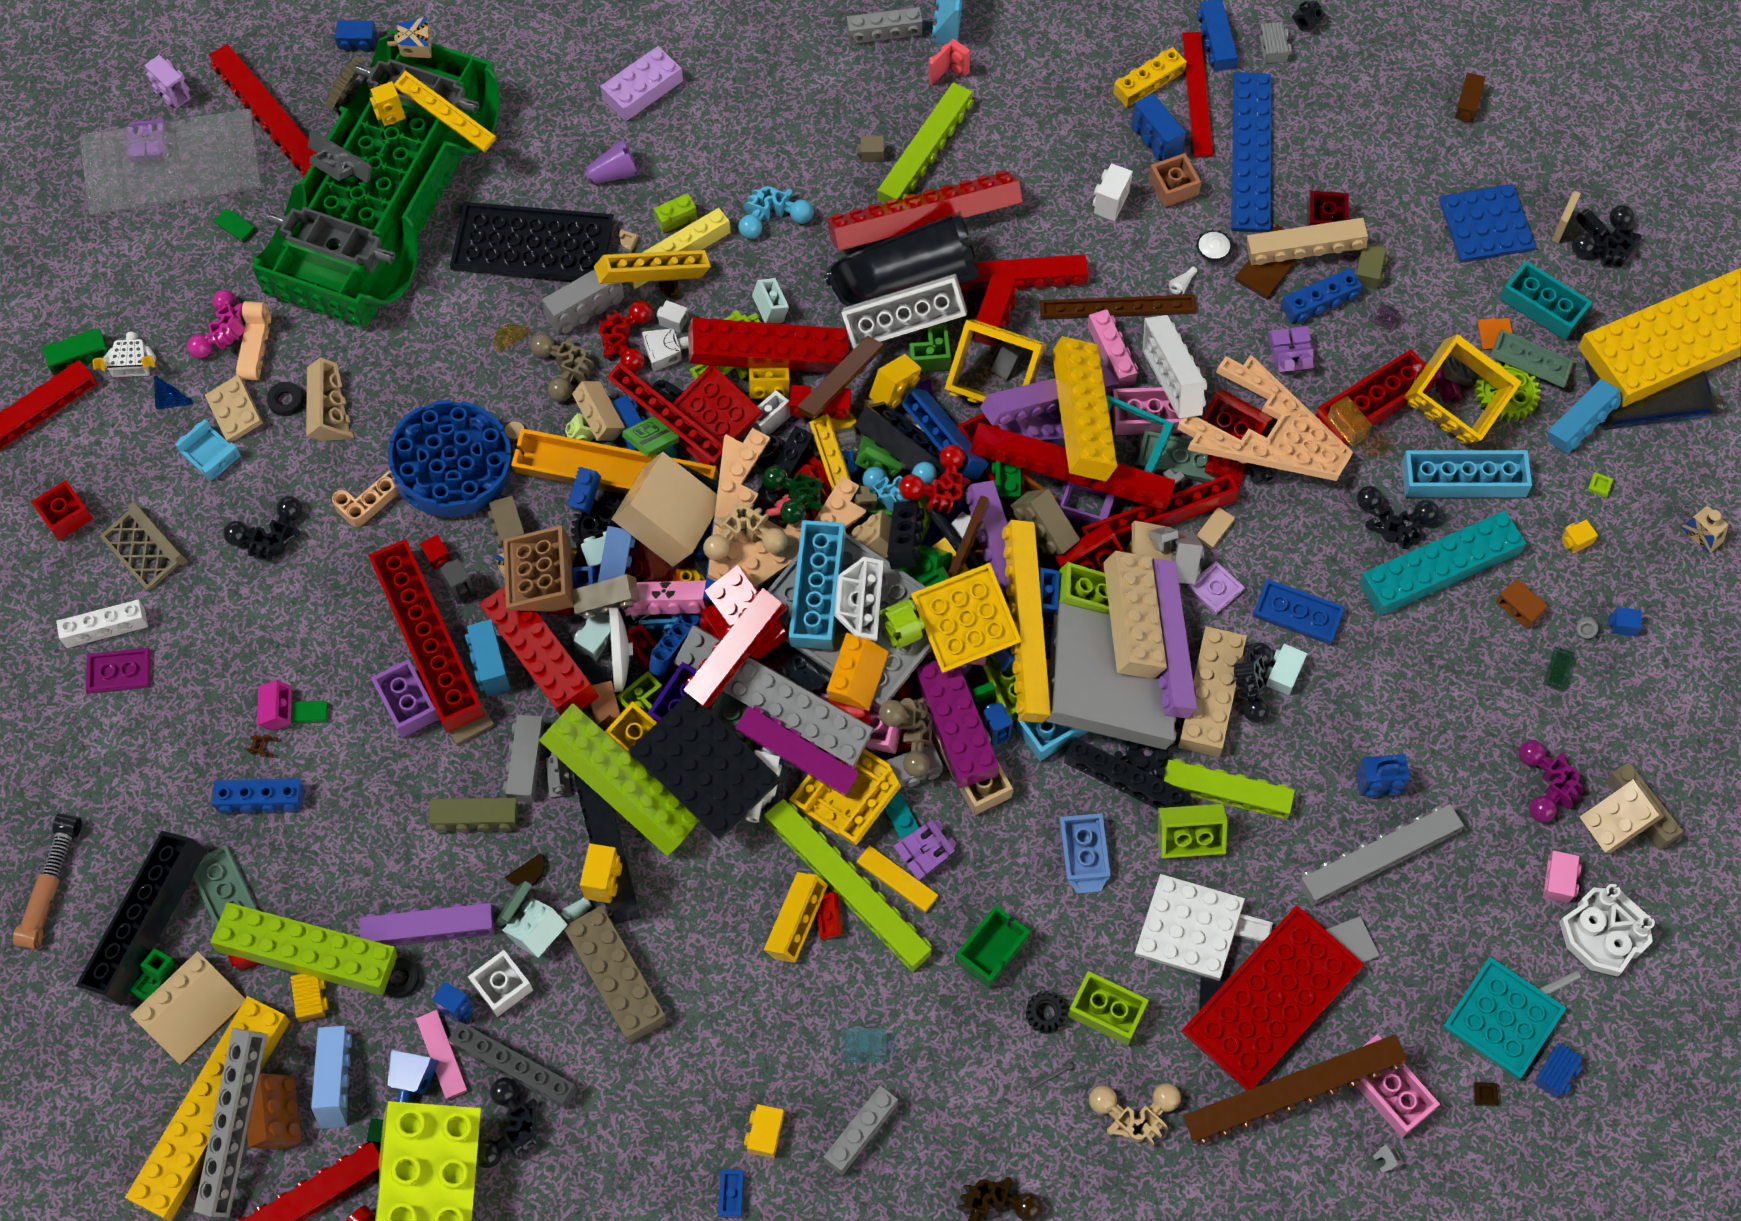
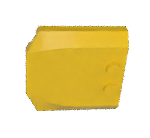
(857, 811)

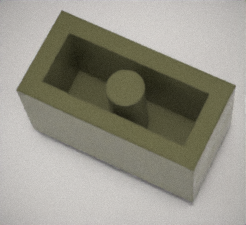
(1370, 265)

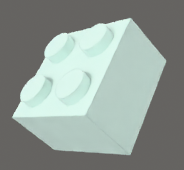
(534, 927)

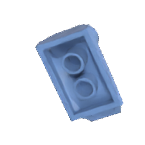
(1085, 852)

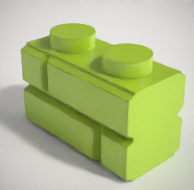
(675, 213)

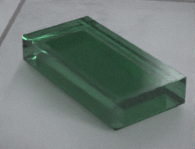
(1558, 668)

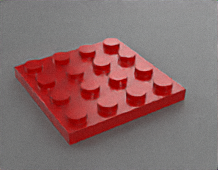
(717, 408)

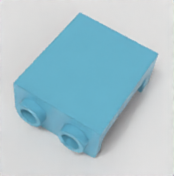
(207, 450)

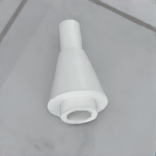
(1179, 284)

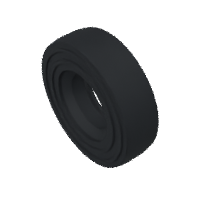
(279, 389)
(411, 983)

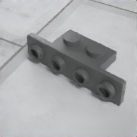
(336, 160)

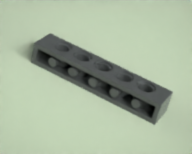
(512, 1065)

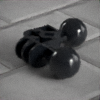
(1613, 247)
(1424, 512)
(265, 544)
(1250, 683)
(505, 1093)

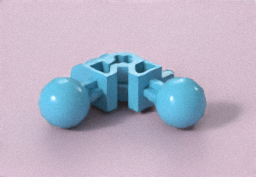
(769, 199)
(888, 492)

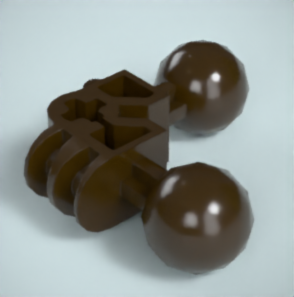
(1026, 1205)

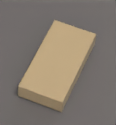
(1215, 528)

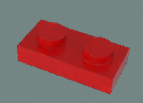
(829, 917)

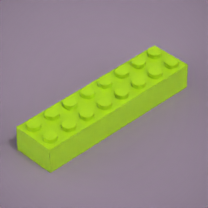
(619, 779)
(304, 948)

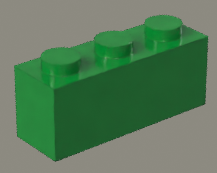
(79, 347)

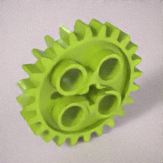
(1526, 393)

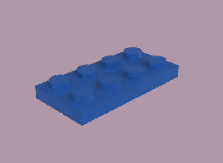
(1298, 611)

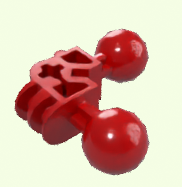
(617, 329)
(941, 492)

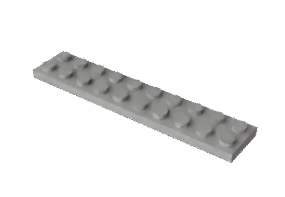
(785, 700)

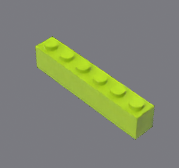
(1230, 789)

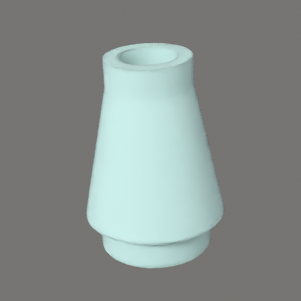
(575, 910)

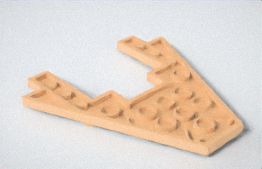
(1295, 443)
(750, 554)

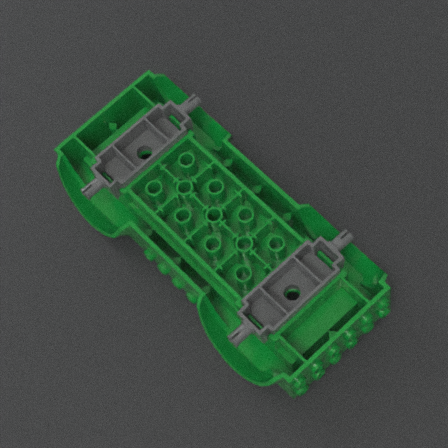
(380, 218)

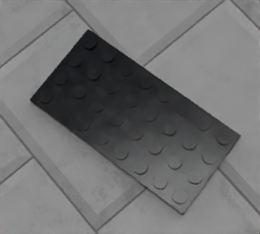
(530, 241)

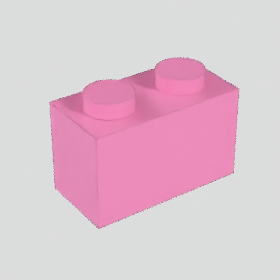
(1561, 876)

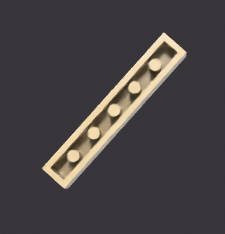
(1307, 241)

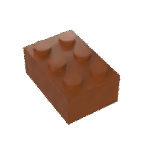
(274, 1114)

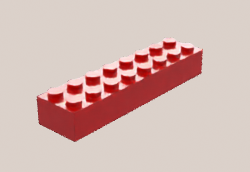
(766, 345)
(540, 654)

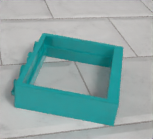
(1165, 434)

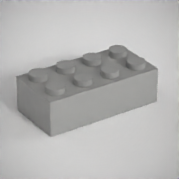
(580, 301)

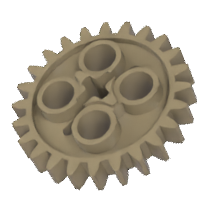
(343, 84)

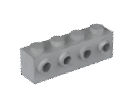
(884, 25)

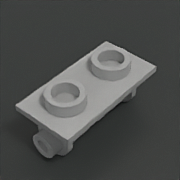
(557, 777)

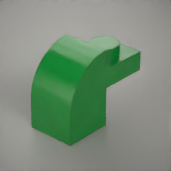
(156, 971)

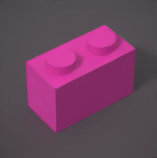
(274, 705)

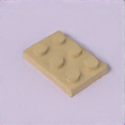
(233, 409)

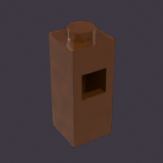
(1470, 97)

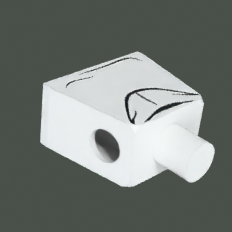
(664, 347)

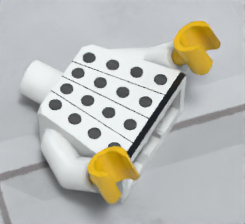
(127, 358)

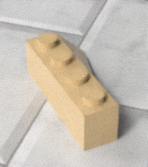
(325, 403)

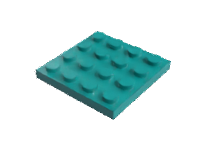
(1504, 1018)

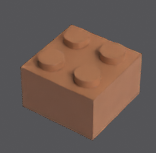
(1174, 180)

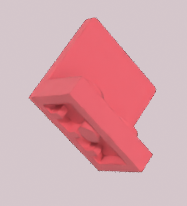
(951, 55)

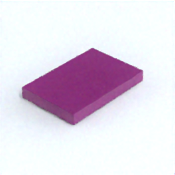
(118, 670)

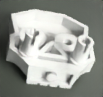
(1595, 942)

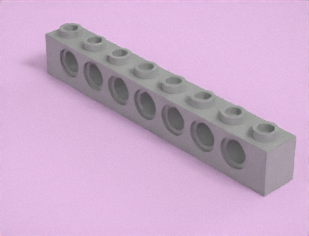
(230, 1123)

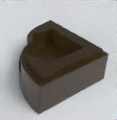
(670, 288)

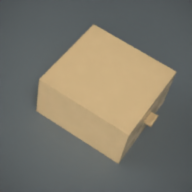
(667, 509)

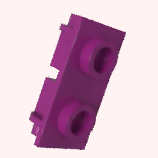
(1447, 388)

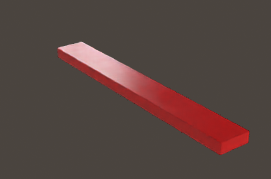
(1197, 95)

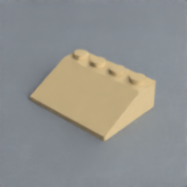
(188, 1008)

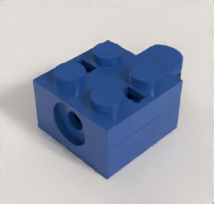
(1382, 775)

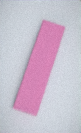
(440, 1050)

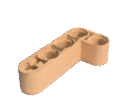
(253, 341)
(359, 505)

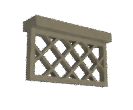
(158, 538)

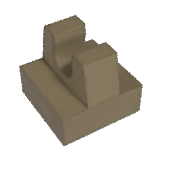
(865, 499)

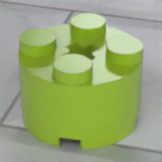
(901, 624)

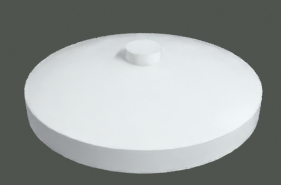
(620, 649)

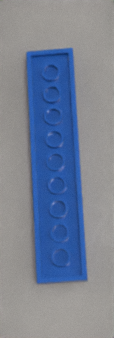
(1251, 152)

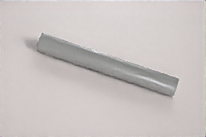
(1561, 982)

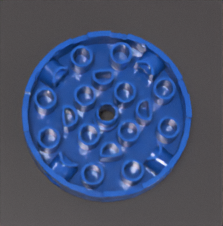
(449, 458)

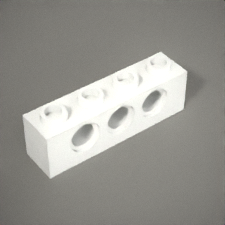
(102, 623)

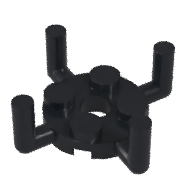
(1147, 763)

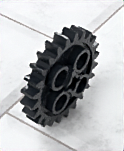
(583, 520)

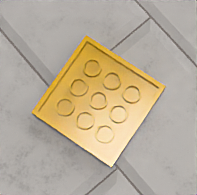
(966, 617)

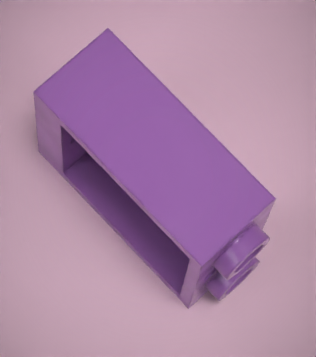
(1081, 516)

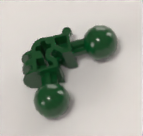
(803, 492)

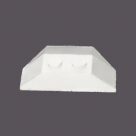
(859, 597)

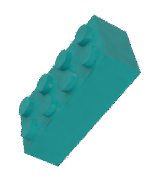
(1545, 300)

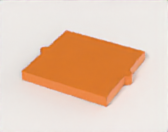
(1490, 329)

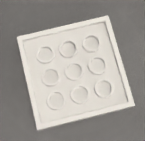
(1189, 927)

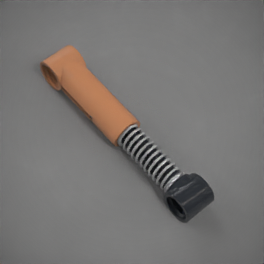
(30, 931)

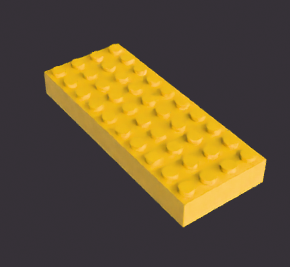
(1669, 339)

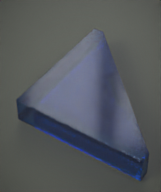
(168, 396)

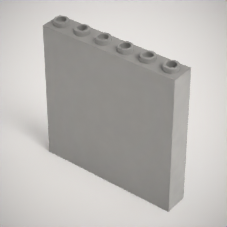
(1091, 693)

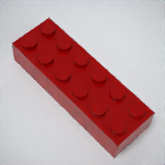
(1381, 391)

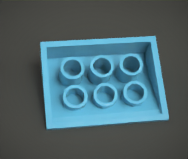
(947, 21)

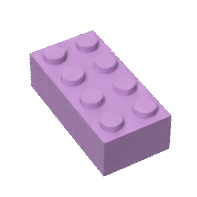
(641, 83)

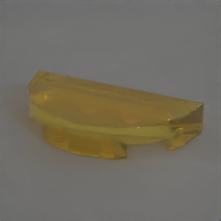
(509, 334)

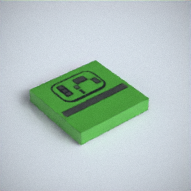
(650, 436)

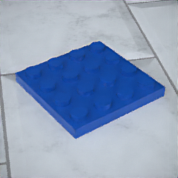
(1486, 223)

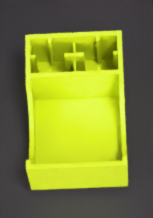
(427, 1162)

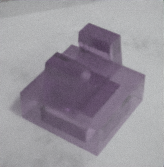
(1385, 316)

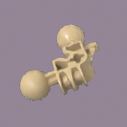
(717, 546)
(1165, 1098)

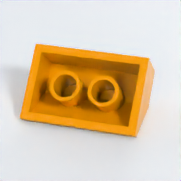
(857, 672)

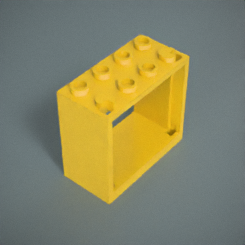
(973, 325)
(1483, 366)

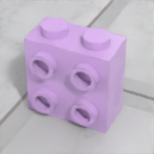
(167, 81)

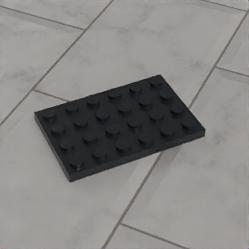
(704, 766)

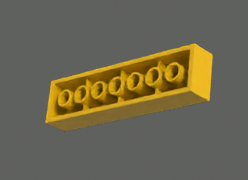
(1084, 409)

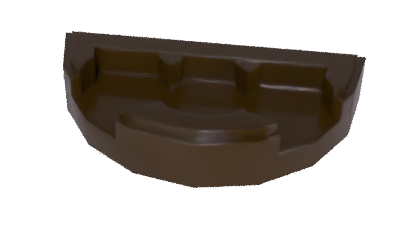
(529, 872)

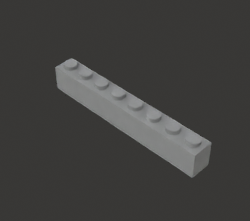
(1381, 854)

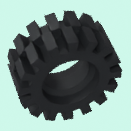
(1046, 999)

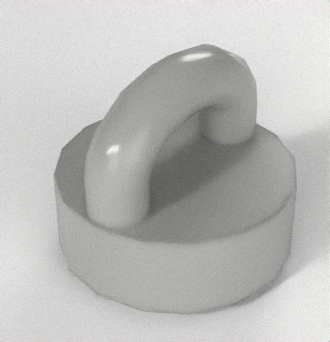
(1587, 627)

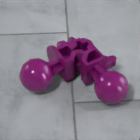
(1544, 807)

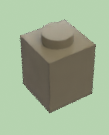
(871, 149)

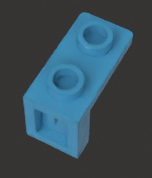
(659, 624)

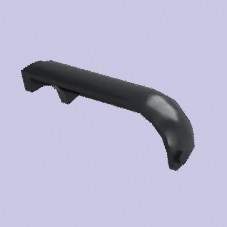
(905, 262)

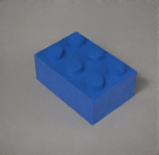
(1157, 128)

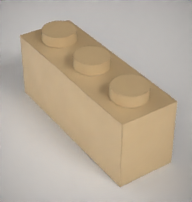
(598, 411)

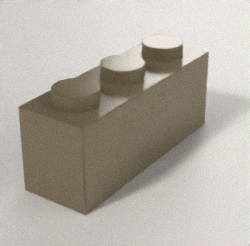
(506, 519)
(607, 594)

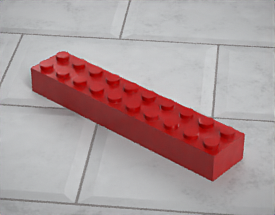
(914, 210)
(426, 636)

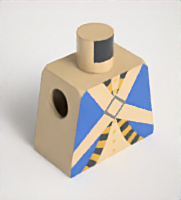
(412, 38)
(1707, 528)

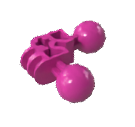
(222, 331)

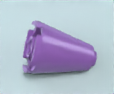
(613, 165)

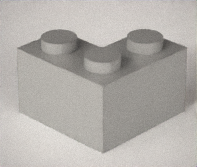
(1187, 554)

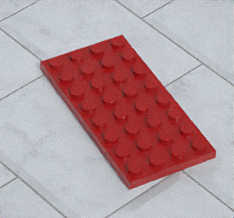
(1272, 998)

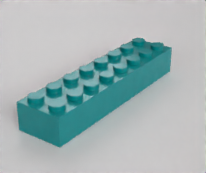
(1442, 563)

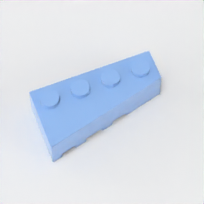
(331, 1077)

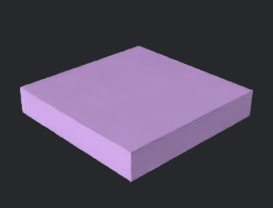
(1216, 587)

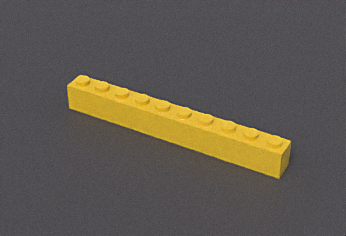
(1026, 611)

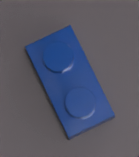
(731, 1193)

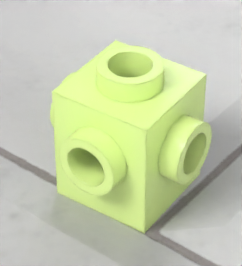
(579, 429)

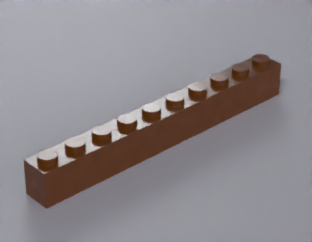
(1295, 1089)

